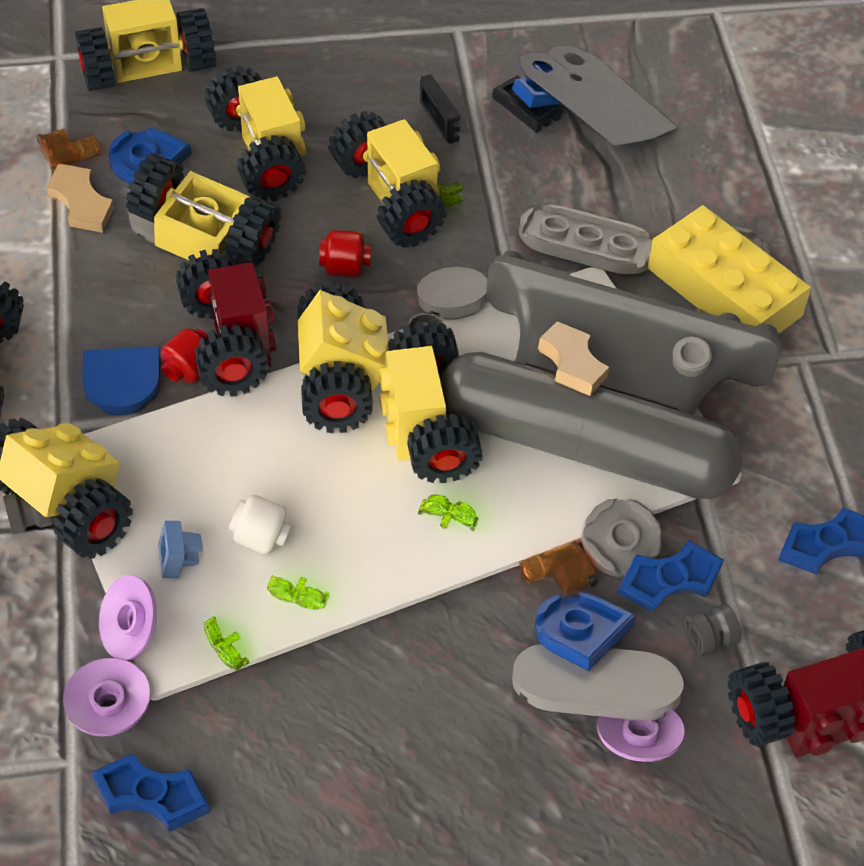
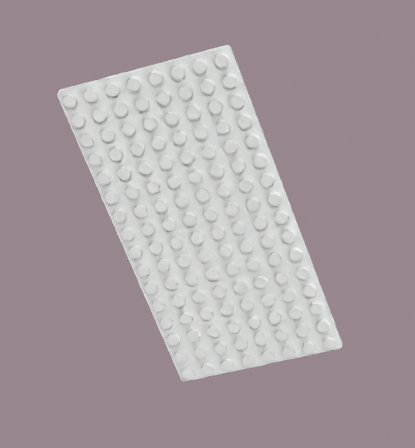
(347, 508)

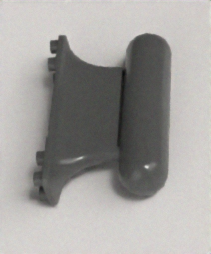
(643, 412)

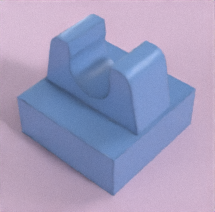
(177, 549)

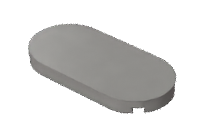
(586, 239)
(617, 686)

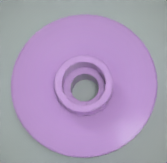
(127, 617)
(101, 682)
(642, 739)

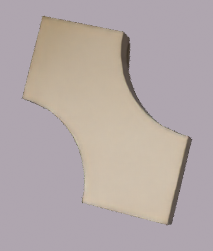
(74, 189)
(574, 361)

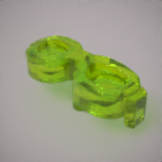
(441, 506)
(300, 595)
(224, 646)

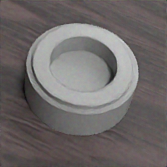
(692, 356)

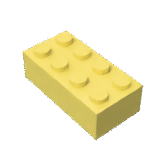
(726, 272)

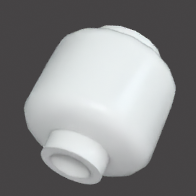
(259, 524)

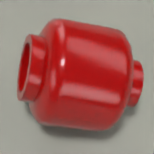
(344, 253)
(180, 355)

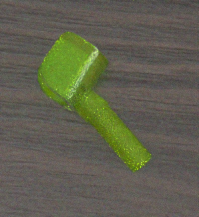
(449, 194)

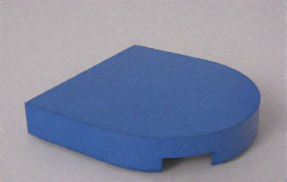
(130, 149)
(121, 378)
(581, 627)

